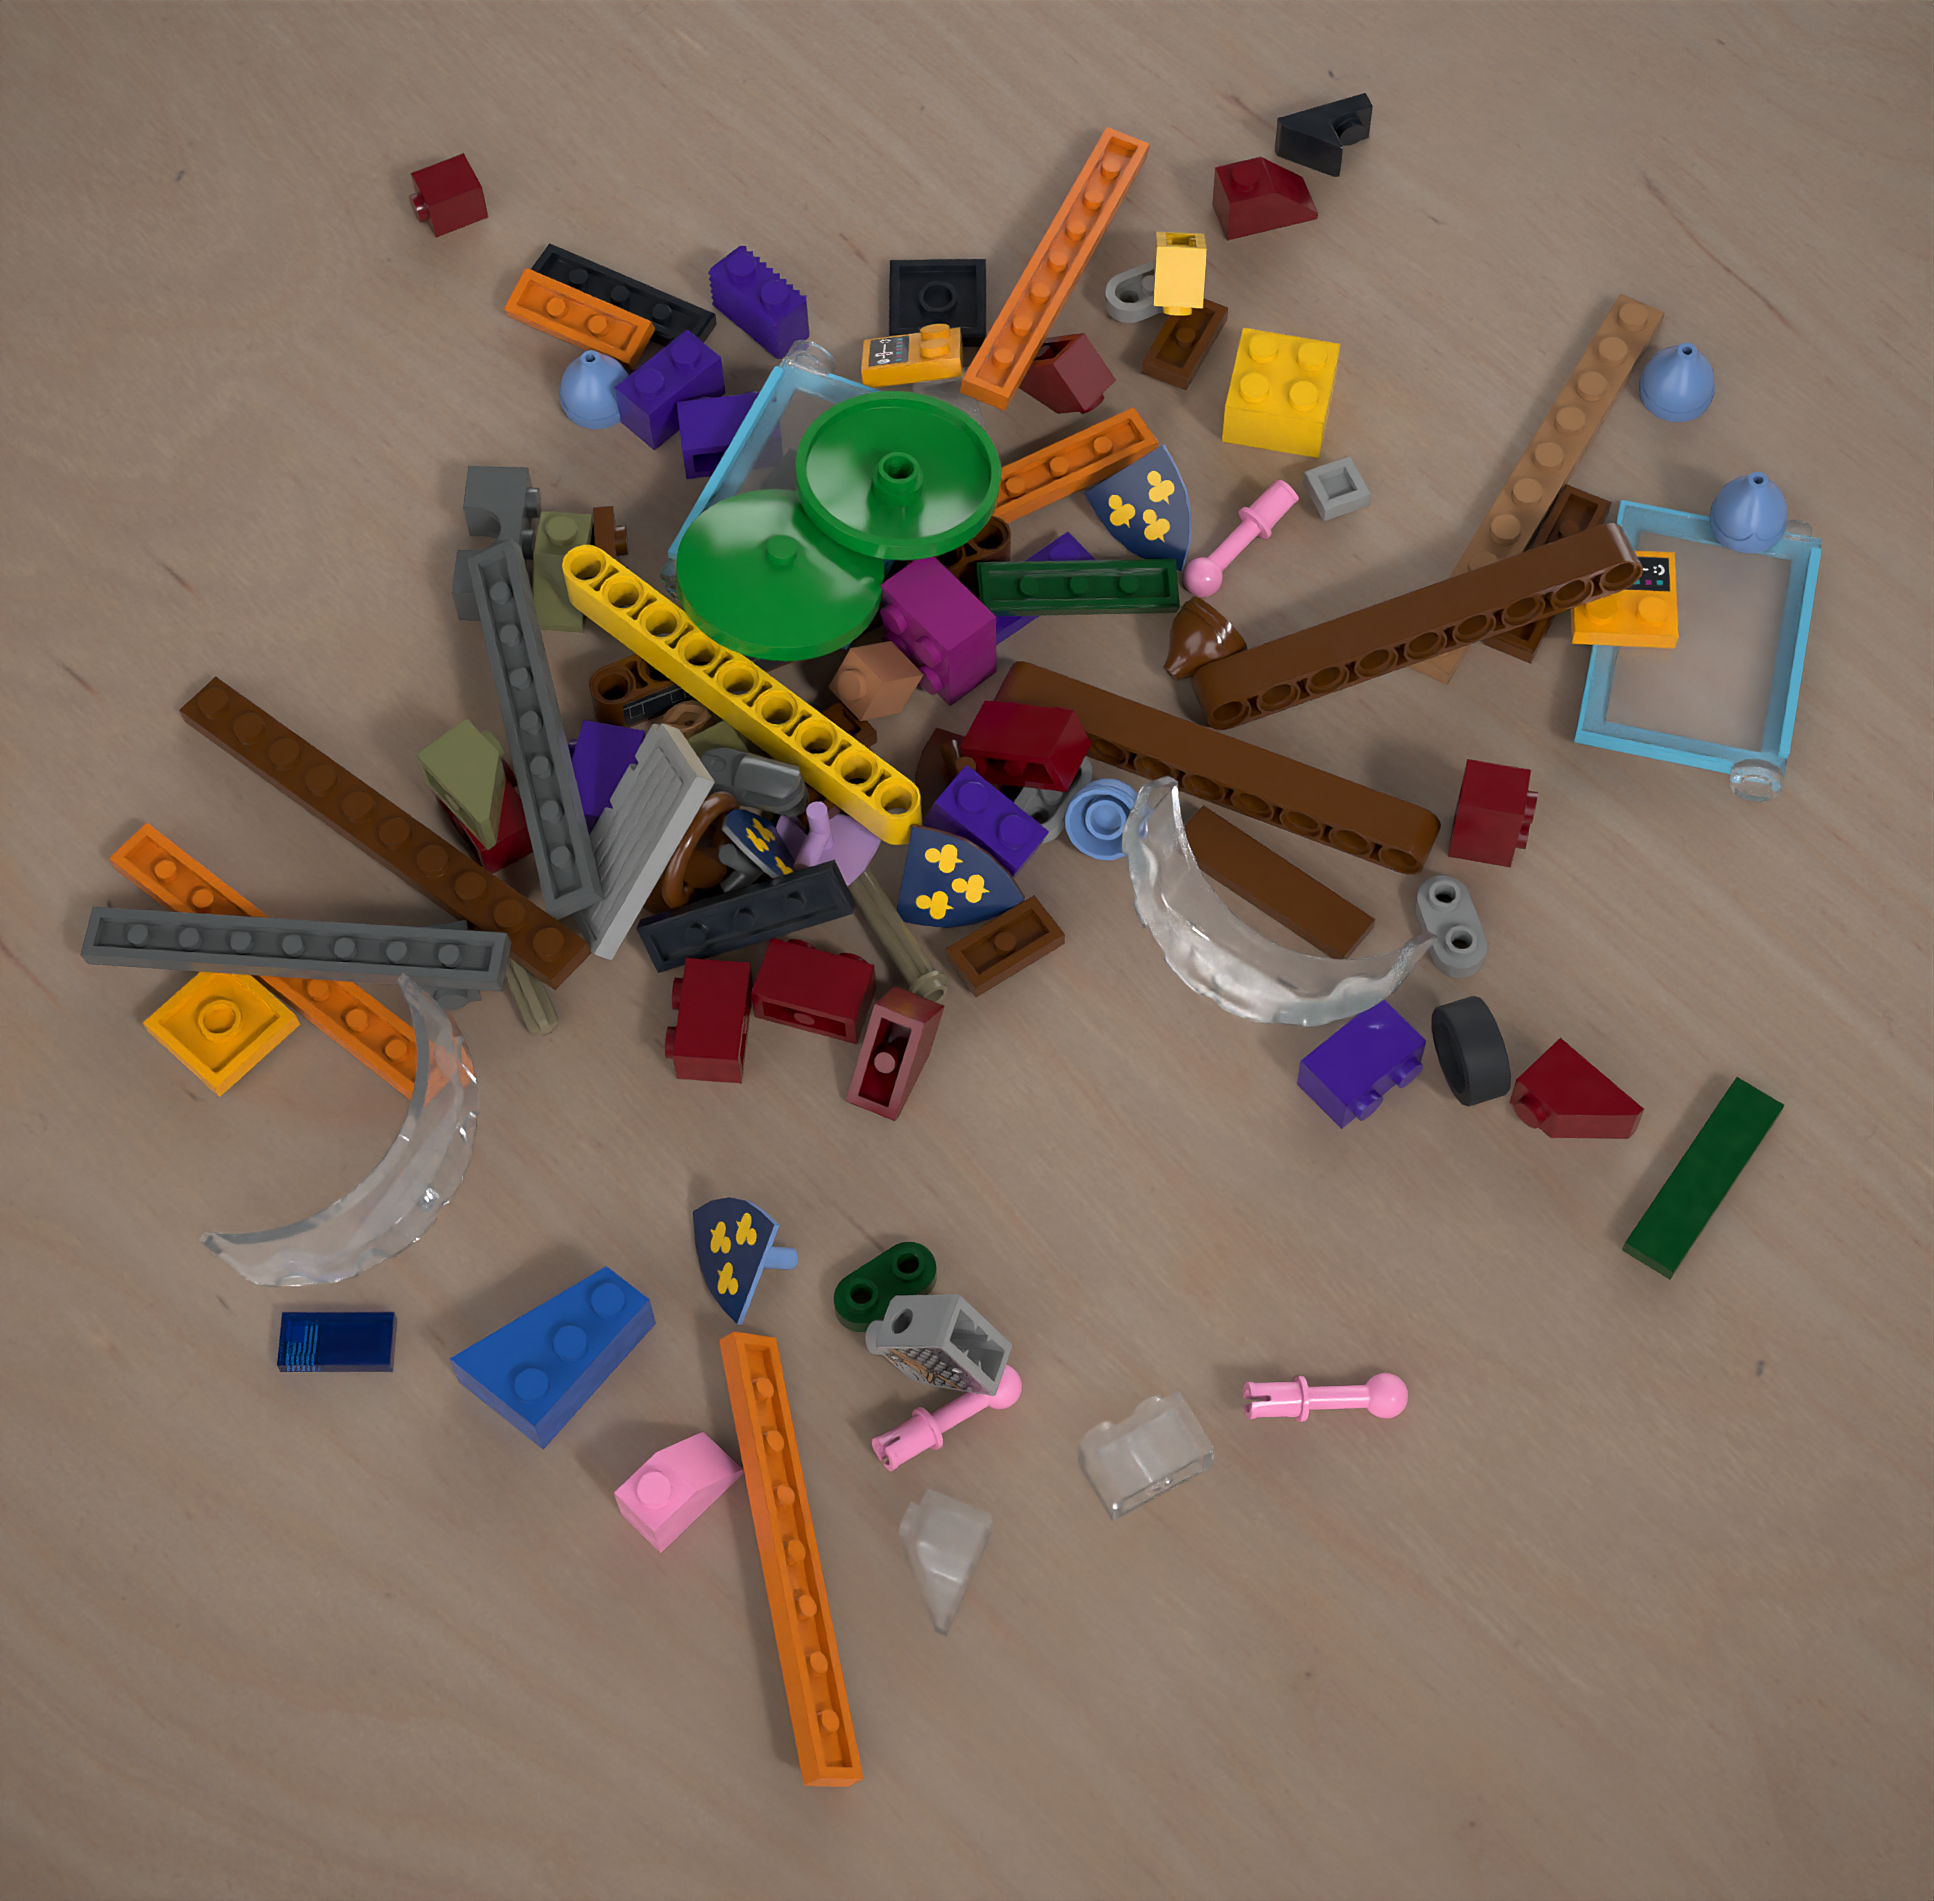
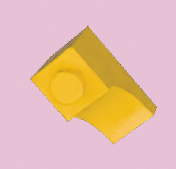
(1179, 272)

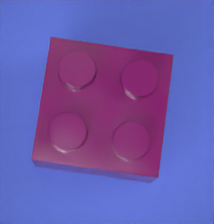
(939, 628)

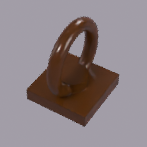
(695, 866)

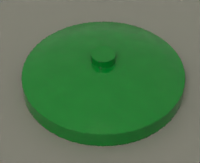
(897, 475)
(772, 581)

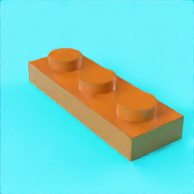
(579, 318)

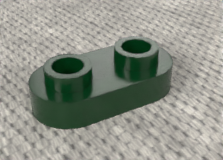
(884, 1282)

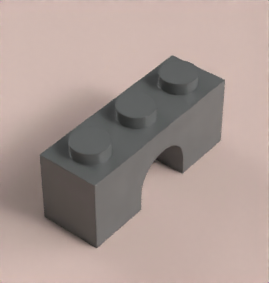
(499, 506)

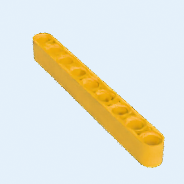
(748, 712)

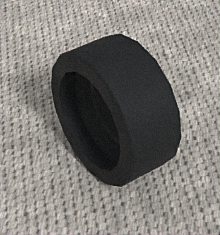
(1471, 1051)

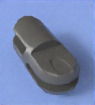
(757, 781)

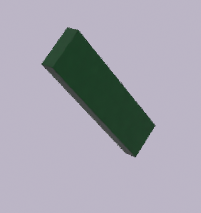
(1078, 587)
(1703, 1178)

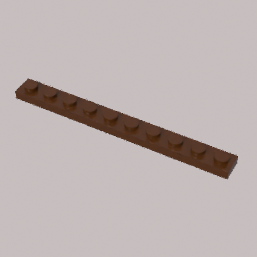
(385, 831)

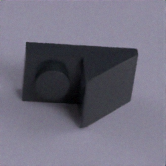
(1318, 134)

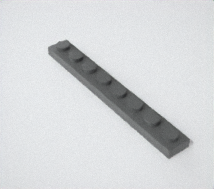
(535, 730)
(296, 948)

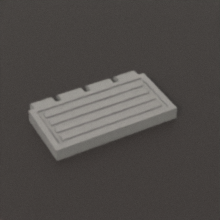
(641, 833)

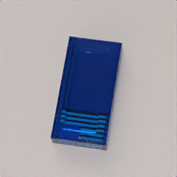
(337, 1342)

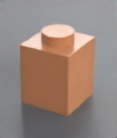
(875, 680)

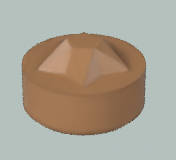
(689, 717)

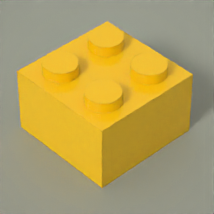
(1280, 392)

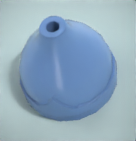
(1677, 383)
(590, 392)
(1749, 514)
(1098, 816)

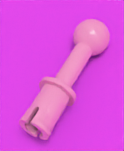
(1204, 575)
(1382, 1395)
(926, 1428)

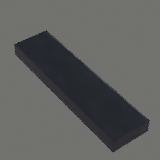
(666, 312)
(746, 916)

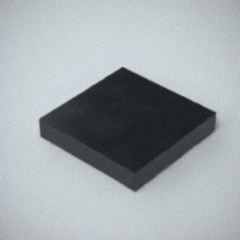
(938, 294)

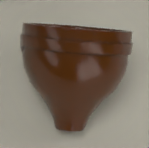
(1198, 638)

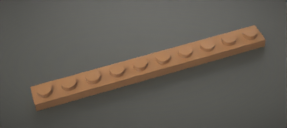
(1556, 449)

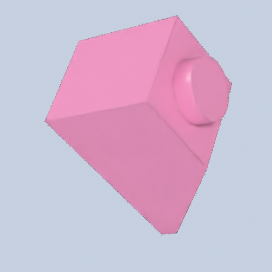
(676, 1488)

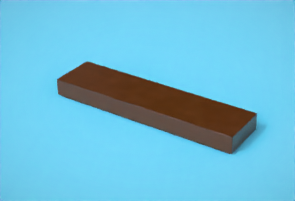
(1571, 514)
(1276, 886)

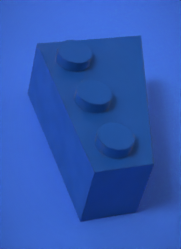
(556, 1354)

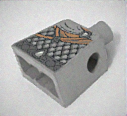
(941, 1343)

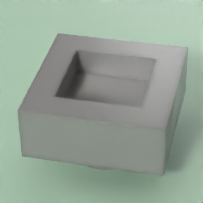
(1336, 488)

